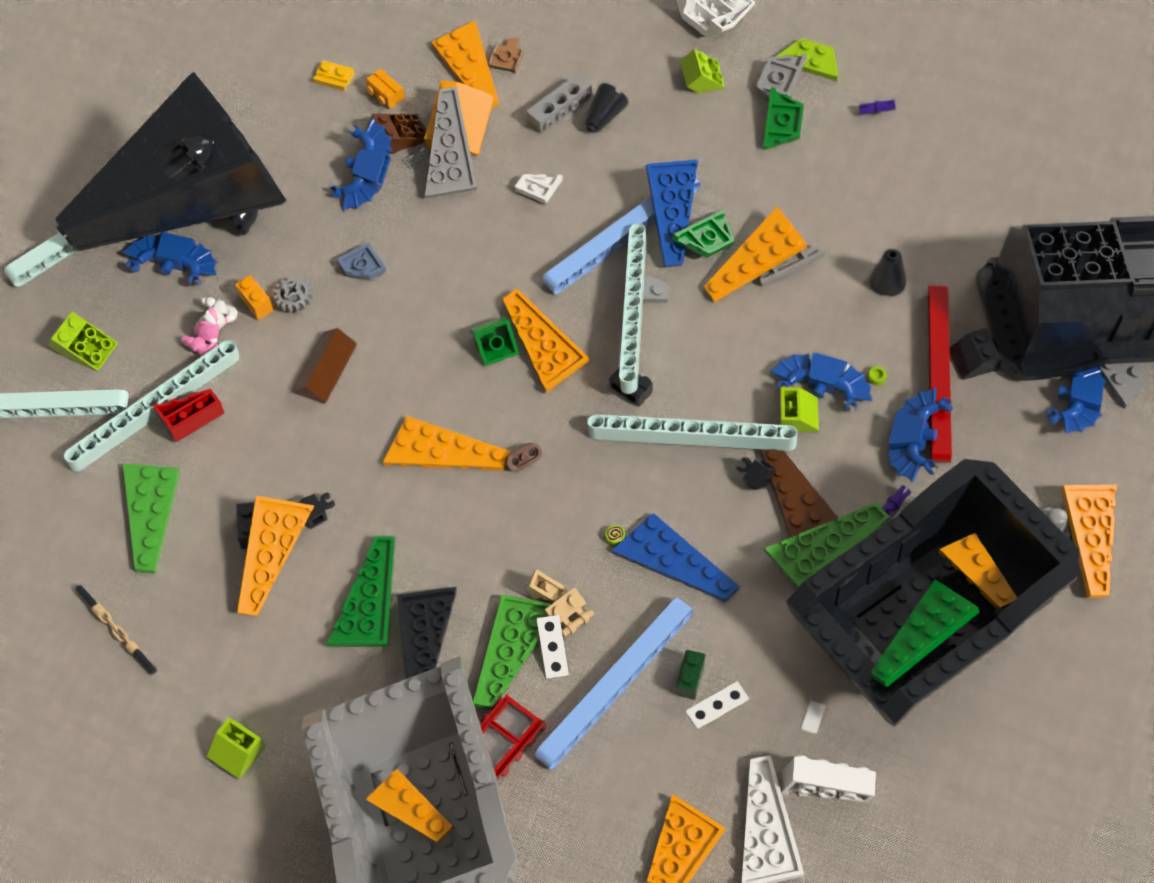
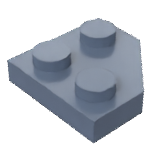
(362, 263)

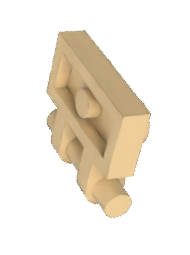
(565, 607)

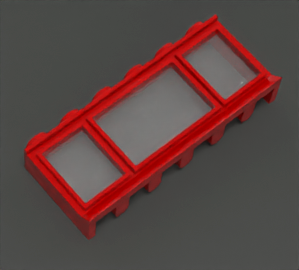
(507, 733)

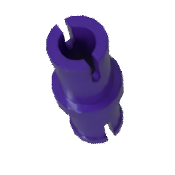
(877, 107)
(894, 502)

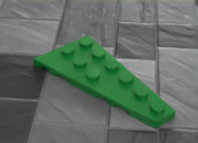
(367, 607)
(930, 623)

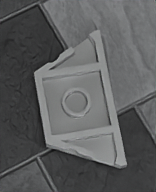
(781, 74)
(792, 264)
(1124, 380)

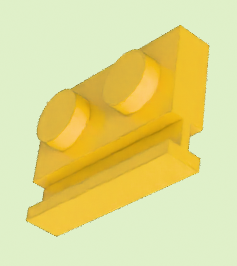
(333, 75)

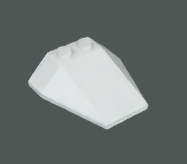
(713, 15)

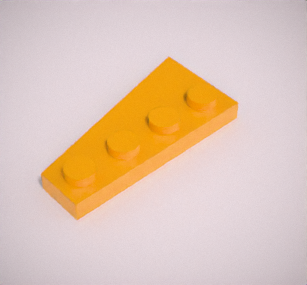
(976, 564)
(408, 805)

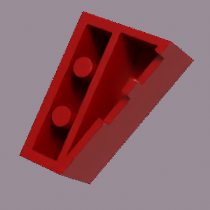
(189, 414)

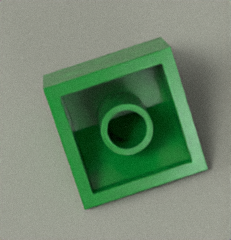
(494, 340)

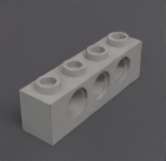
(559, 103)

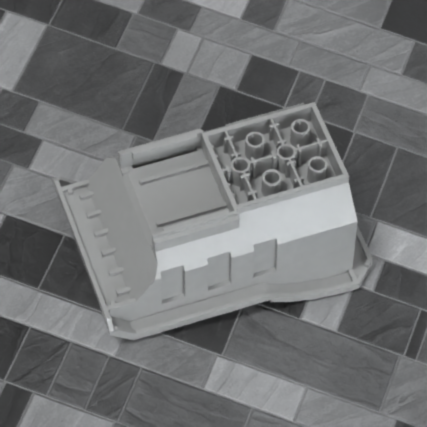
(410, 731)

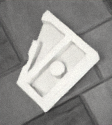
(538, 186)

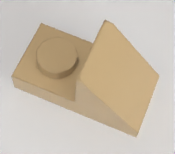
(545, 587)

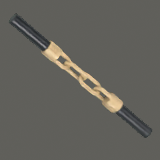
(131, 646)

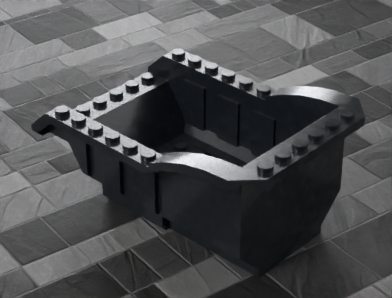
(1071, 296)
(873, 587)

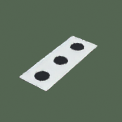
(552, 646)
(717, 705)

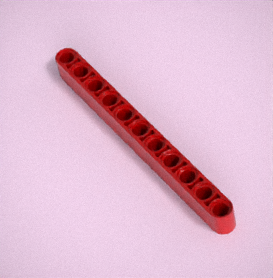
(939, 370)

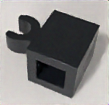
(757, 473)
(318, 513)

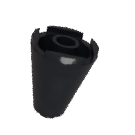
(605, 107)
(889, 274)

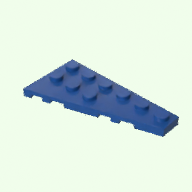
(672, 197)
(670, 555)

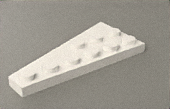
(769, 840)

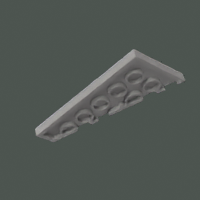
(450, 156)

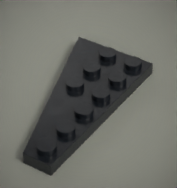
(423, 627)

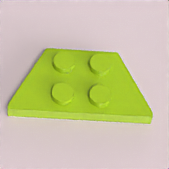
(820, 58)

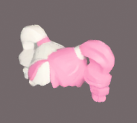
(209, 325)

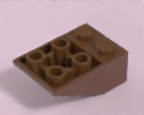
(404, 129)

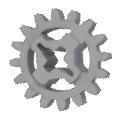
(293, 294)

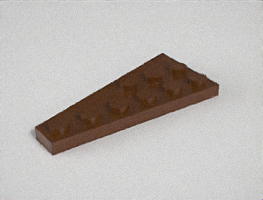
(797, 498)

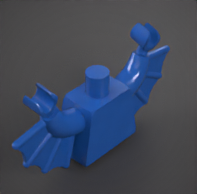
(368, 166)
(172, 253)
(823, 376)
(1083, 403)
(911, 432)

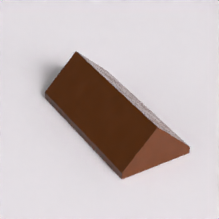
(325, 366)

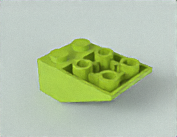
(82, 342)

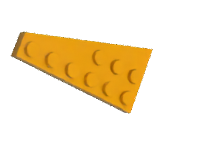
(764, 249)
(547, 346)
(440, 448)
(1092, 531)
(270, 541)

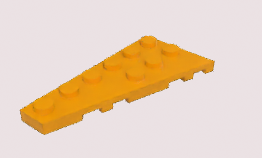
(466, 58)
(683, 843)

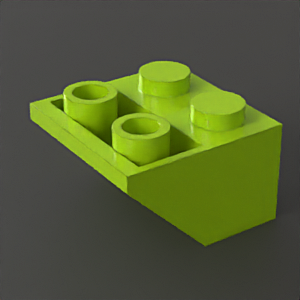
(701, 72)
(799, 409)
(235, 748)

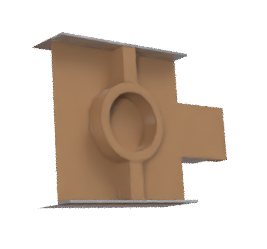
(507, 56)

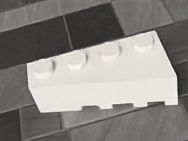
(828, 780)

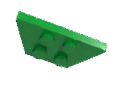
(783, 120)
(707, 235)

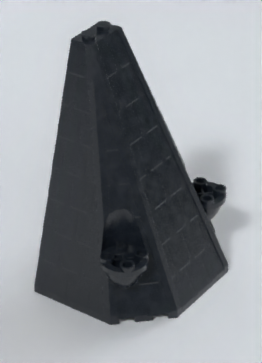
(173, 174)

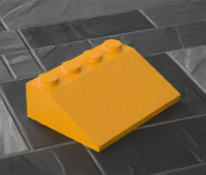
(475, 109)

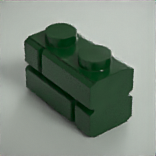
(690, 674)

